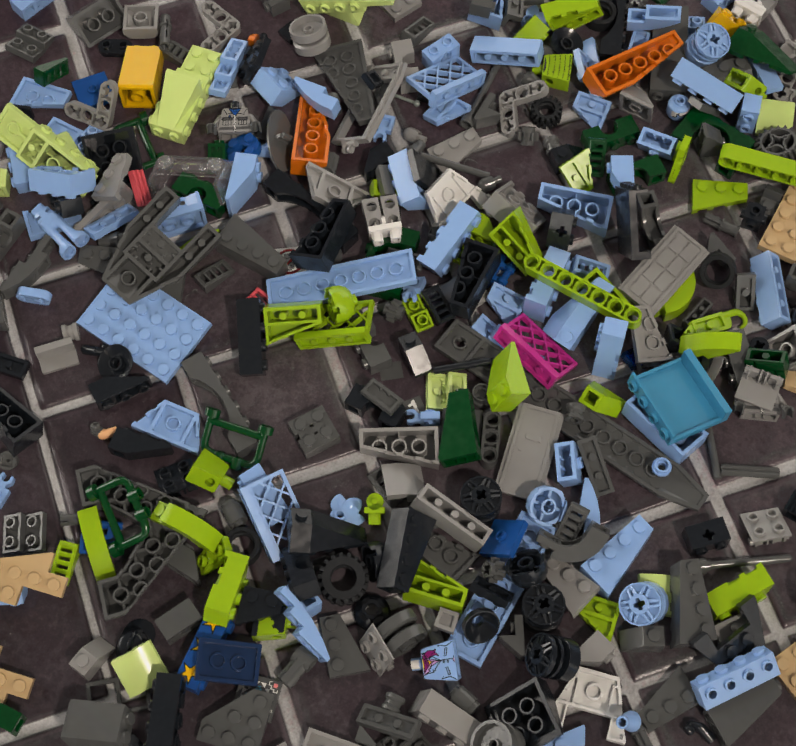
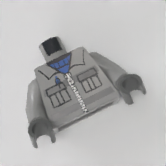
(233, 123)
(752, 412)

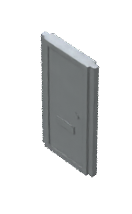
(662, 275)
(529, 450)

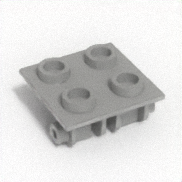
(759, 388)
(765, 527)
(376, 651)

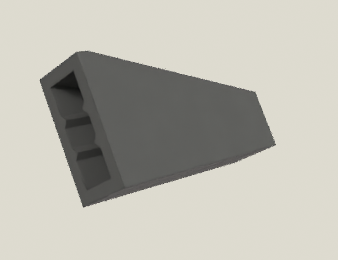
(736, 715)

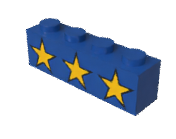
(187, 668)

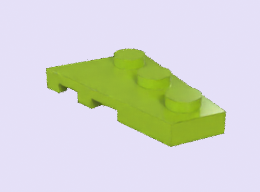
(711, 194)

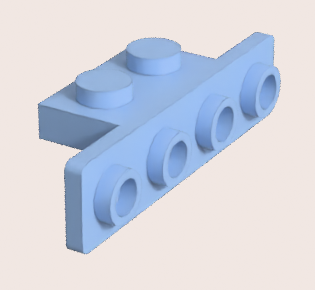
(586, 58)

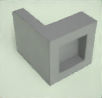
(446, 621)

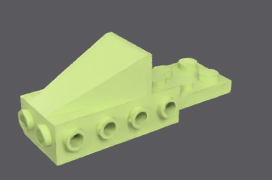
(346, 10)
(184, 95)
(38, 144)

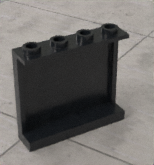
(627, 221)

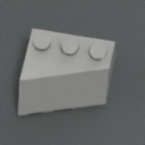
(506, 200)

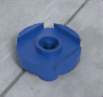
(245, 141)

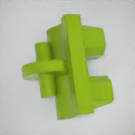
(374, 509)

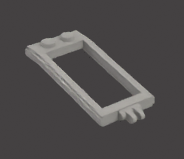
(389, 73)

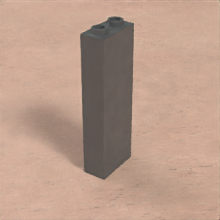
(660, 82)

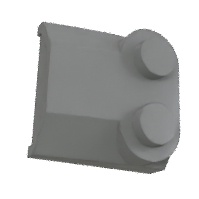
(141, 21)

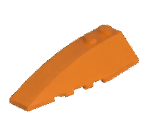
(630, 66)
(310, 139)

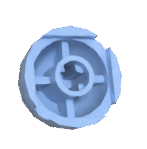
(546, 505)

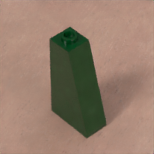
(460, 432)

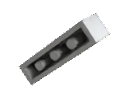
(451, 518)

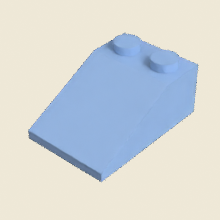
(243, 181)

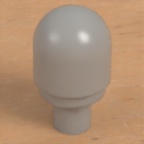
(412, 135)

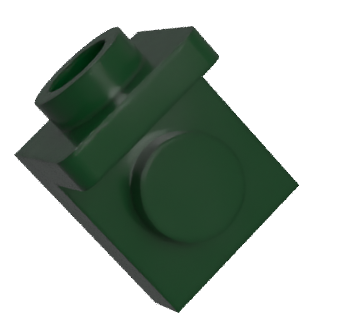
(218, 149)

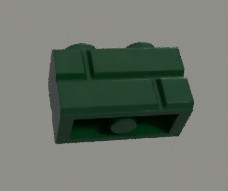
(769, 360)

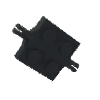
(253, 58)

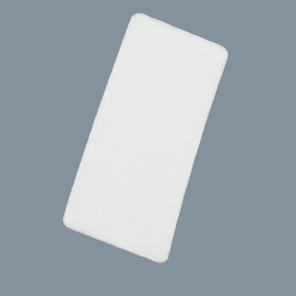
(715, 367)

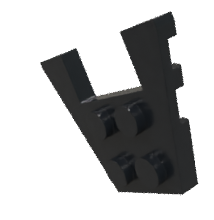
(739, 642)

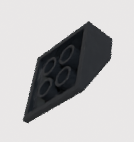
(104, 145)
(530, 710)

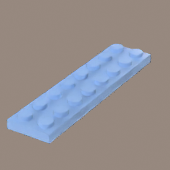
(359, 276)
(477, 653)

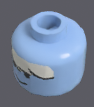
(678, 107)

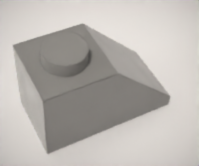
(596, 650)
(91, 657)

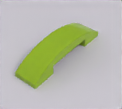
(96, 543)

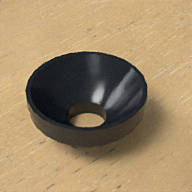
(365, 620)
(482, 631)

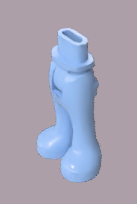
(51, 222)

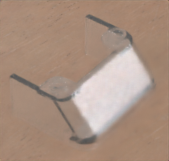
(199, 166)

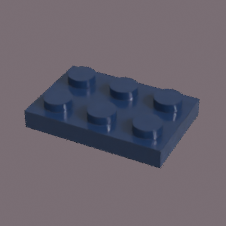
(228, 662)

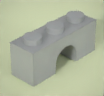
(403, 51)

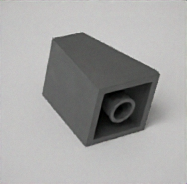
(97, 724)

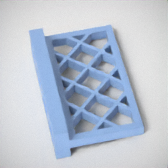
(453, 88)
(258, 518)

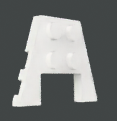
(448, 191)
(595, 694)

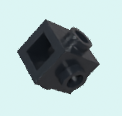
(753, 216)

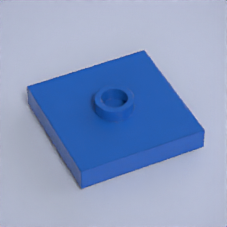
(88, 89)
(504, 538)

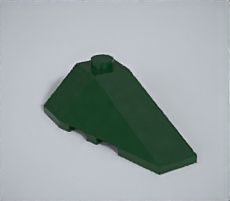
(755, 44)

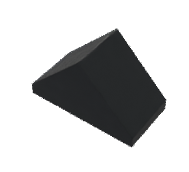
(672, 337)

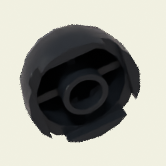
(372, 557)
(527, 568)

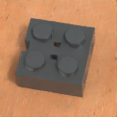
(317, 438)

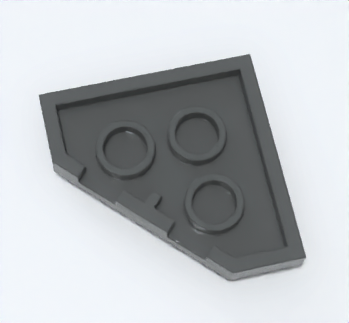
(238, 722)

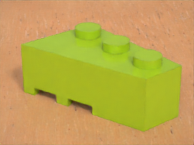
(571, 13)
(516, 239)
(227, 589)
(436, 590)
(728, 595)

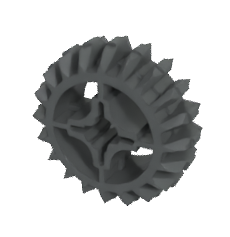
(778, 142)

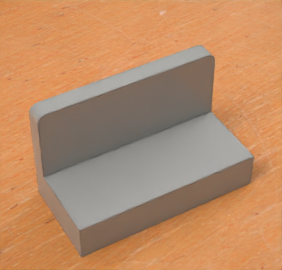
(57, 355)

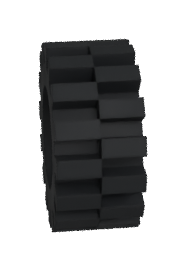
(543, 120)

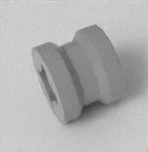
(71, 331)

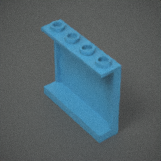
(679, 398)

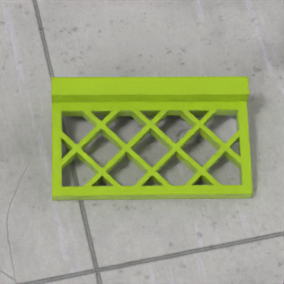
(338, 337)

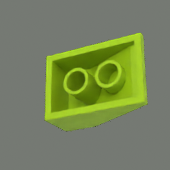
(507, 381)

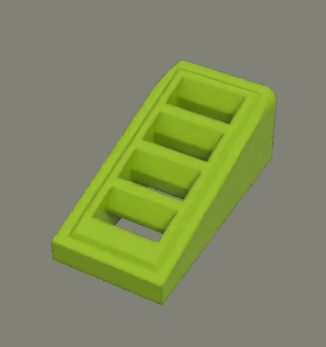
(60, 552)

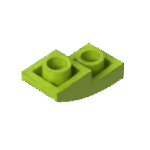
(418, 315)
(210, 561)

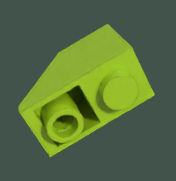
(602, 400)

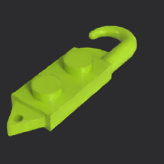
(716, 322)

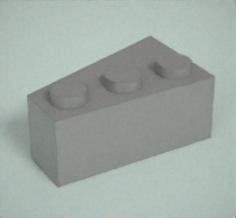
(444, 717)

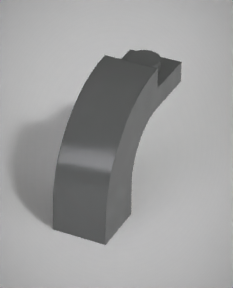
(577, 549)

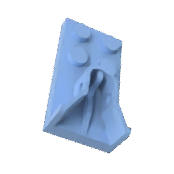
(185, 217)

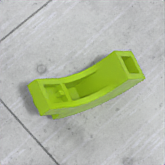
(679, 301)
(187, 524)

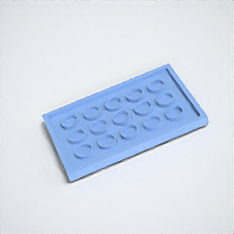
(153, 329)

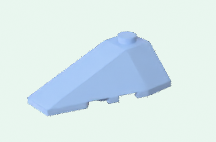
(574, 318)

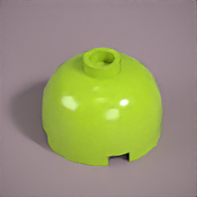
(340, 303)

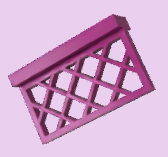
(530, 357)

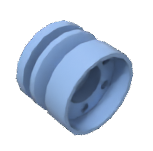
(707, 44)
(655, 603)

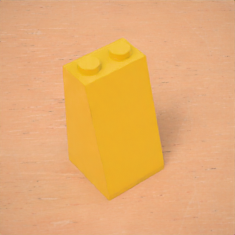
(141, 76)

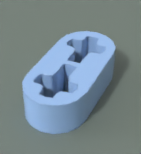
(33, 295)

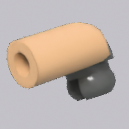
(100, 432)

